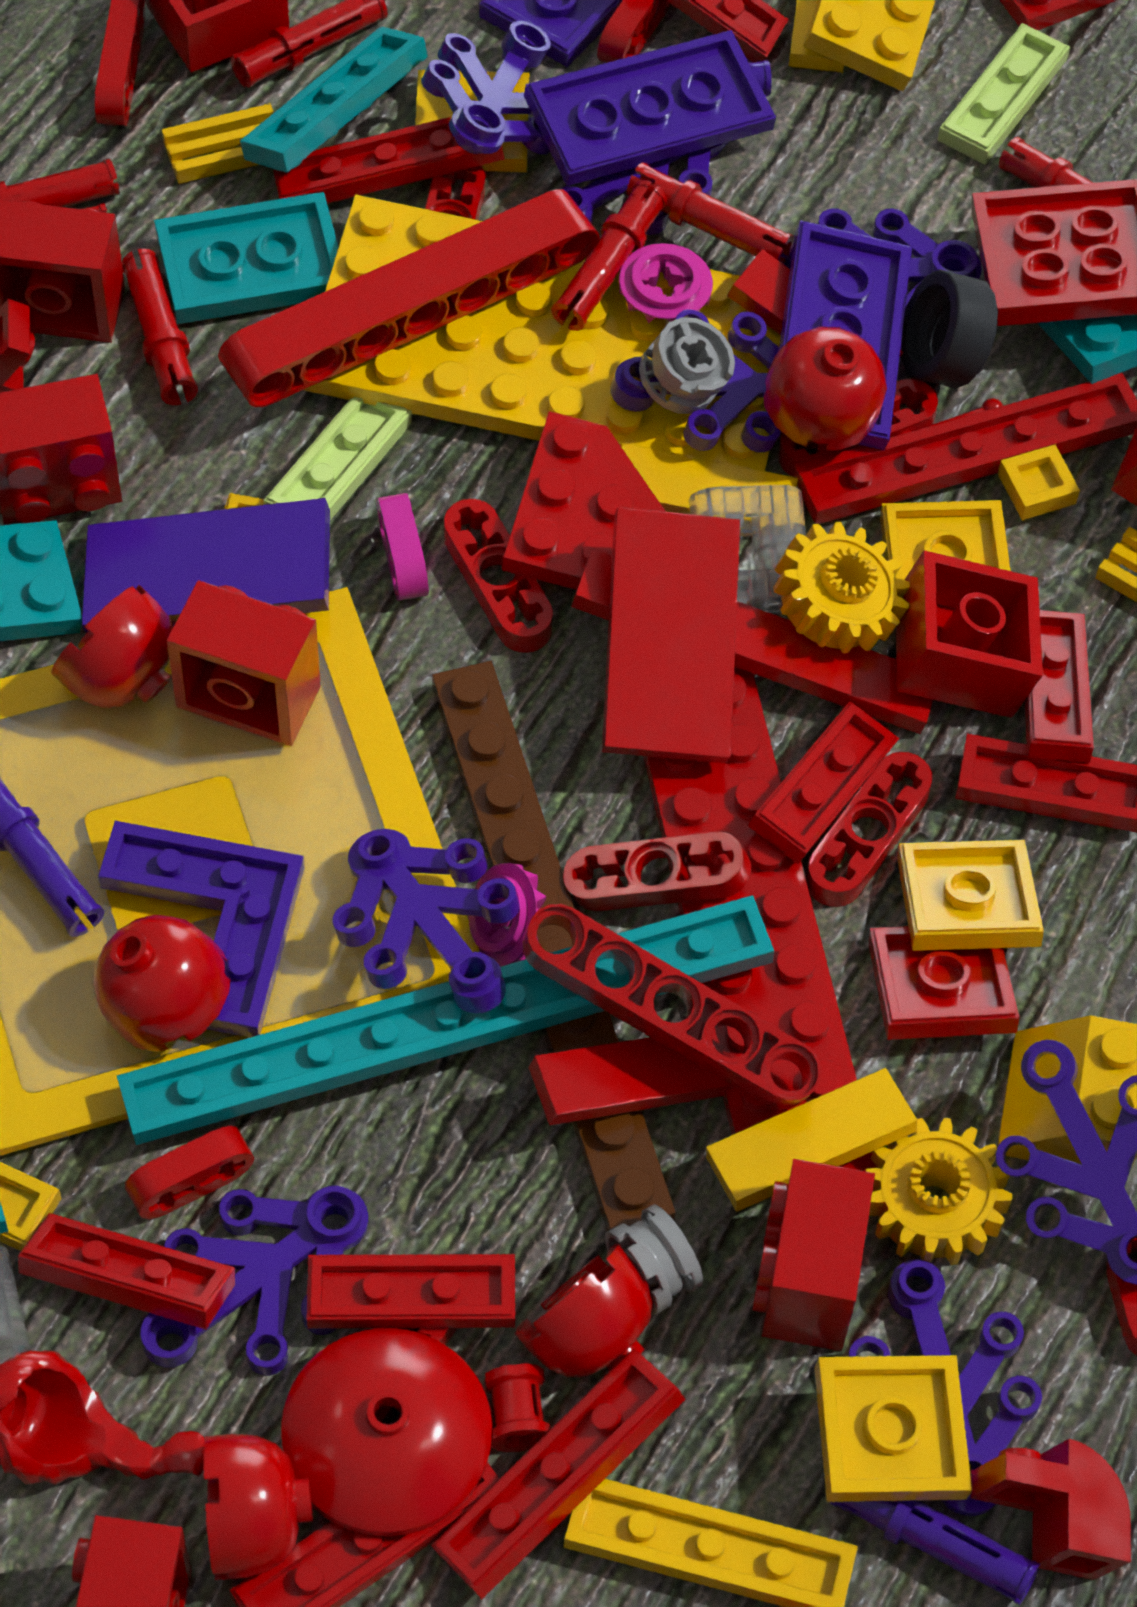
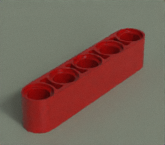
(704, 1007)

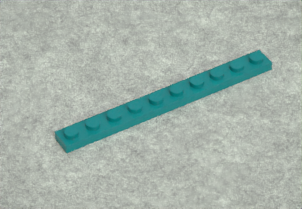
(416, 1028)

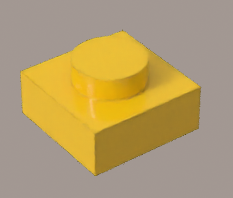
(1038, 482)

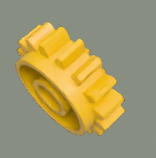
(840, 588)
(931, 1224)

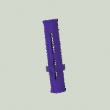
(44, 866)
(950, 1544)

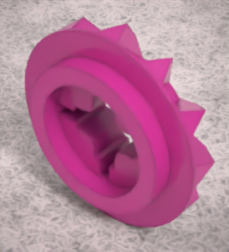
(680, 268)
(499, 940)

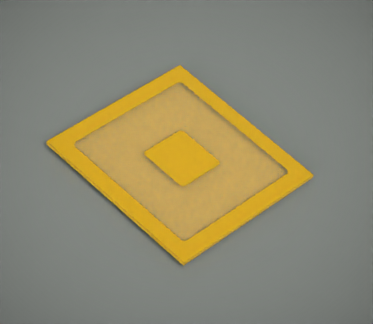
(209, 780)

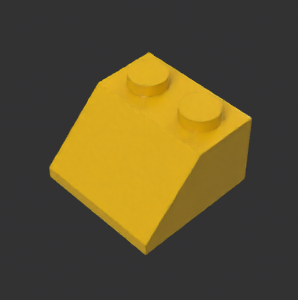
(1104, 1060)

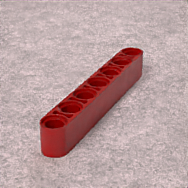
(407, 298)

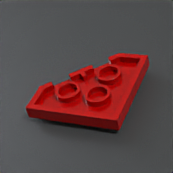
(572, 501)

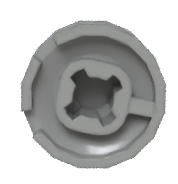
(694, 383)
(660, 1255)

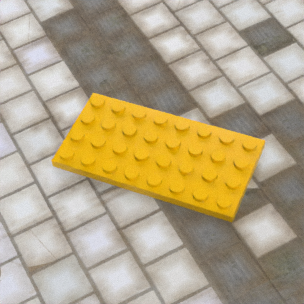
(514, 359)

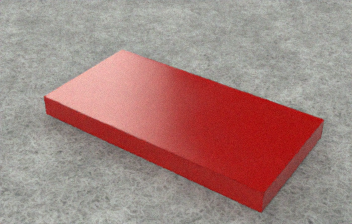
(671, 635)

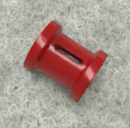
(516, 1406)

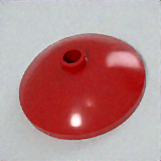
(381, 1474)

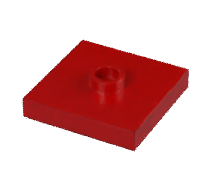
(940, 989)

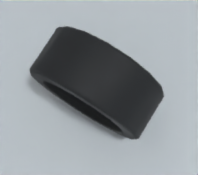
(948, 329)

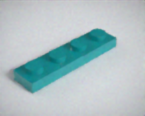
(333, 99)

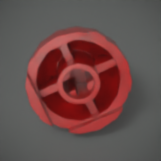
(825, 388)
(120, 653)
(160, 981)
(591, 1318)
(251, 1505)

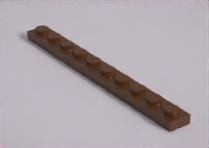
(515, 832)

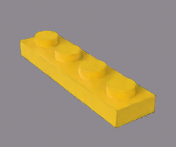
(711, 1547)

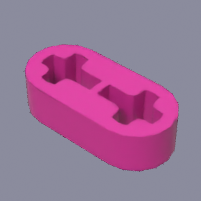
(402, 546)

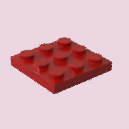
(1059, 250)

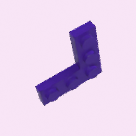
(245, 882)

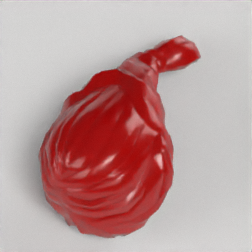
(61, 1430)

